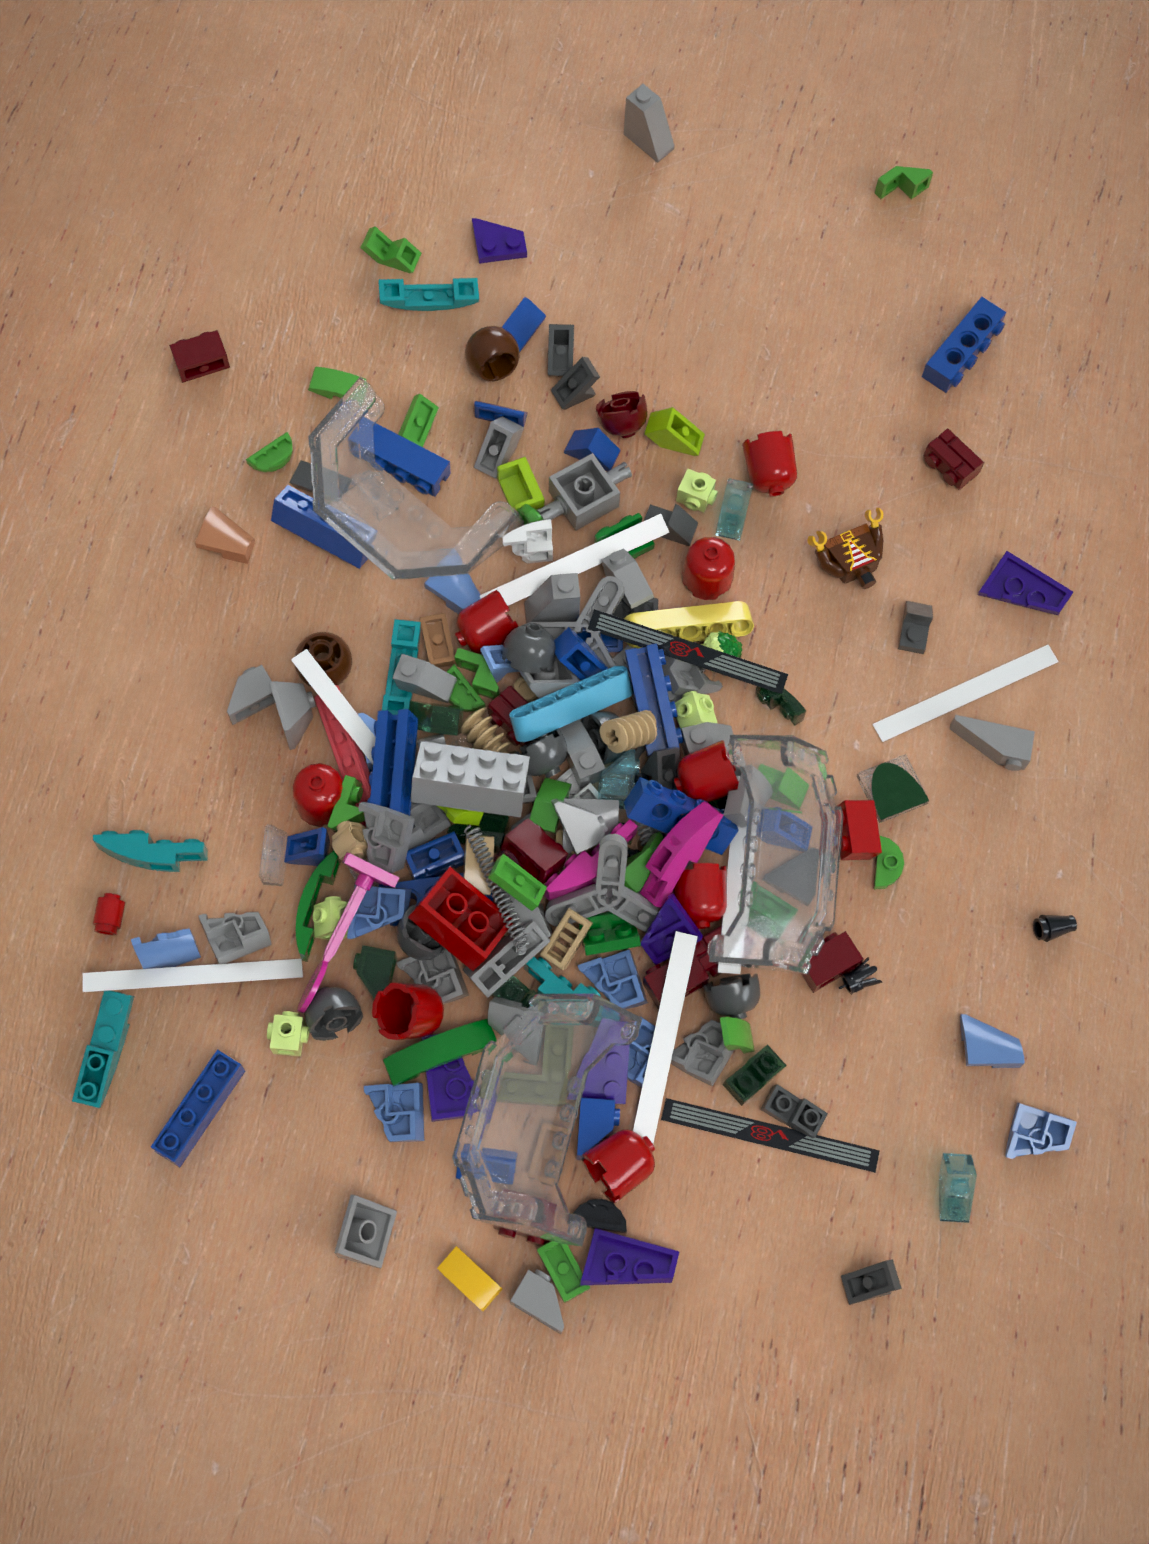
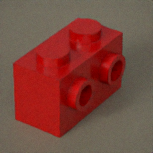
(859, 830)

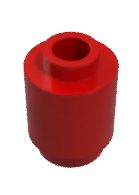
(108, 914)

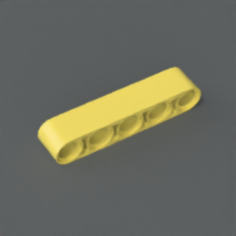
(698, 622)

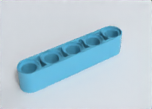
(571, 703)

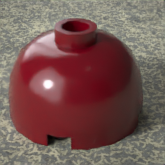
(623, 414)

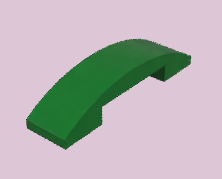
(324, 873)
(438, 1051)

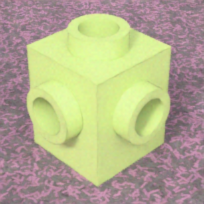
(696, 490)
(694, 709)
(327, 916)
(289, 1043)

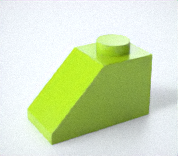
(674, 432)

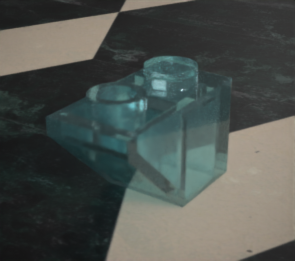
(734, 509)
(618, 778)
(956, 1187)

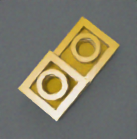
(469, 1278)

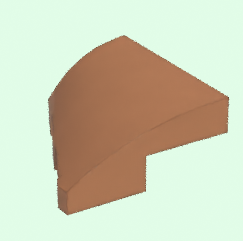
(224, 537)

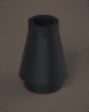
(1053, 926)

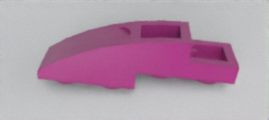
(680, 846)
(582, 869)

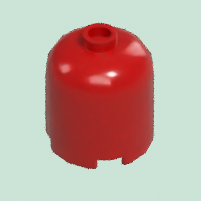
(771, 462)
(709, 568)
(484, 623)
(707, 773)
(316, 793)
(703, 893)
(408, 1011)
(620, 1163)

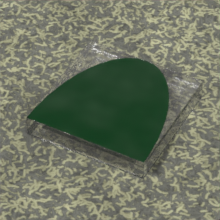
(893, 788)

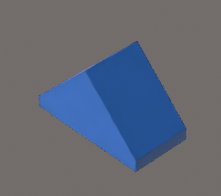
(593, 441)
(307, 847)

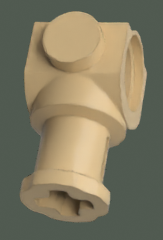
(349, 839)

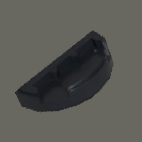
(602, 1215)

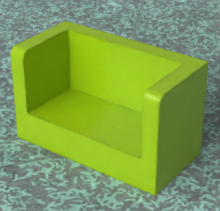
(519, 484)

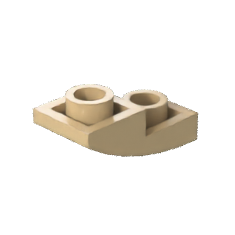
(472, 871)

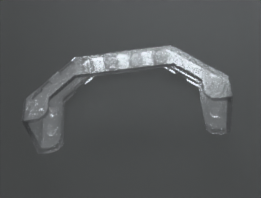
(379, 511)
(788, 856)
(527, 1109)

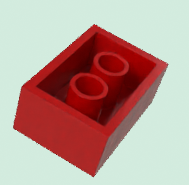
(460, 919)

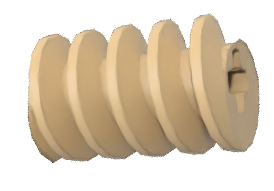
(629, 731)
(483, 735)

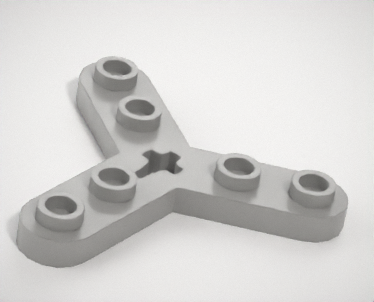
(604, 599)
(593, 899)

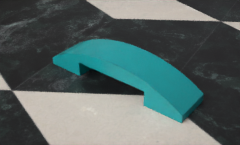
(428, 296)
(404, 641)

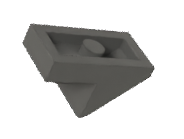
(560, 349)
(576, 384)
(679, 523)
(915, 627)
(663, 766)
(871, 1282)

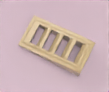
(555, 958)

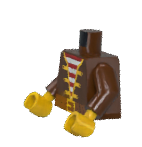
(852, 553)

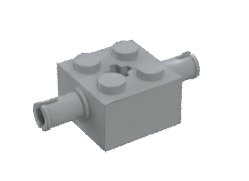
(584, 491)

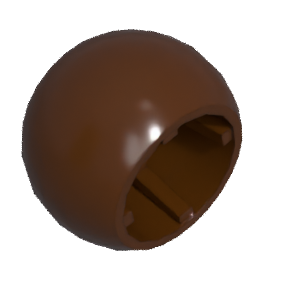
(492, 353)
(335, 647)

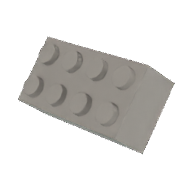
(470, 779)

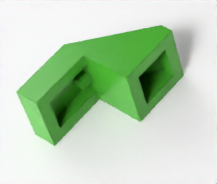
(908, 179)
(395, 254)
(483, 681)
(543, 810)
(636, 872)

